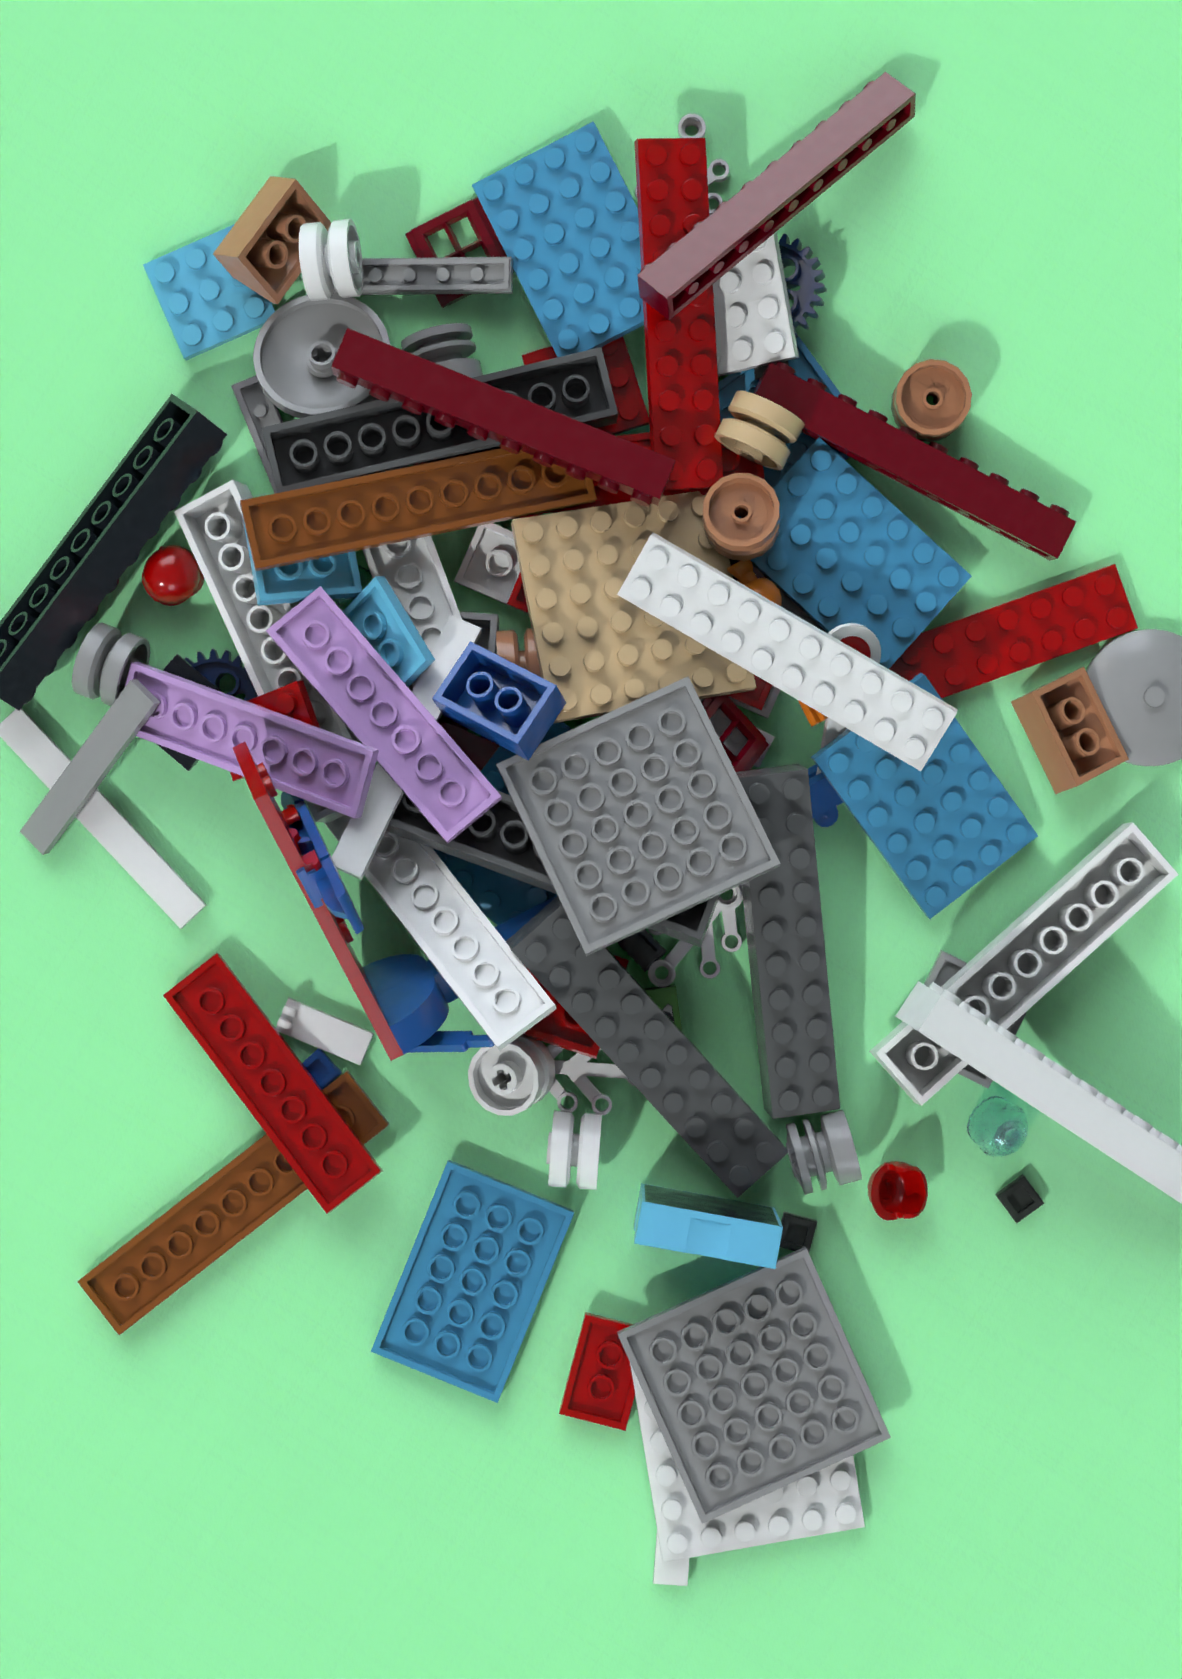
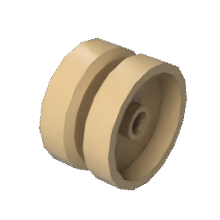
(759, 430)

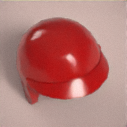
(172, 575)
(897, 1190)

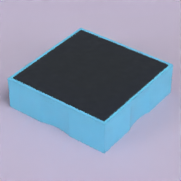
(707, 1226)

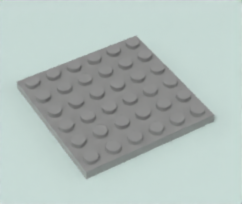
(638, 816)
(753, 1385)

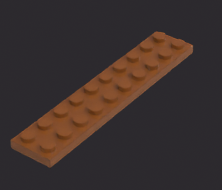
(405, 505)
(212, 1219)

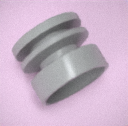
(446, 346)
(823, 1152)

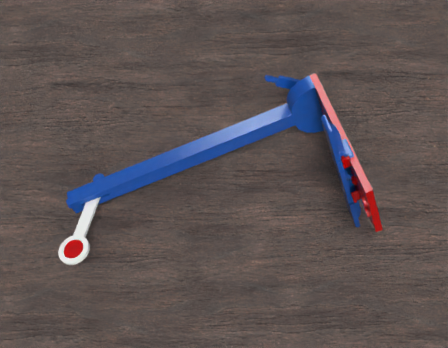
(404, 991)

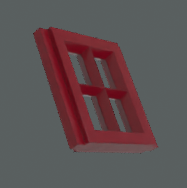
(481, 225)
(756, 741)

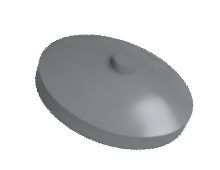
(298, 350)
(1142, 693)

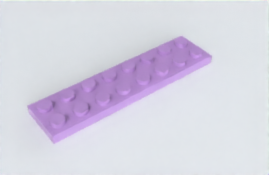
(384, 714)
(296, 754)

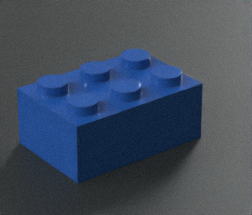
(499, 700)

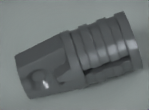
(642, 949)

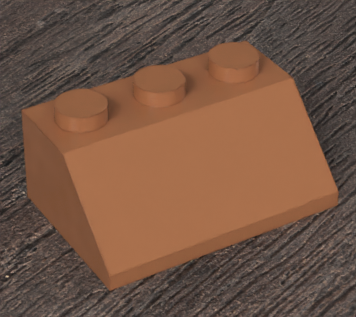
(265, 239)
(1069, 730)

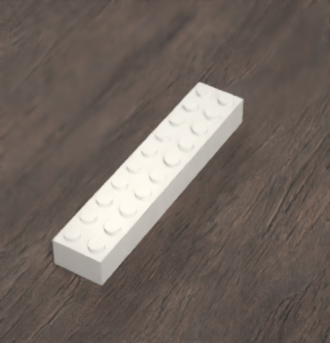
(220, 547)
(1035, 952)
(1045, 1085)

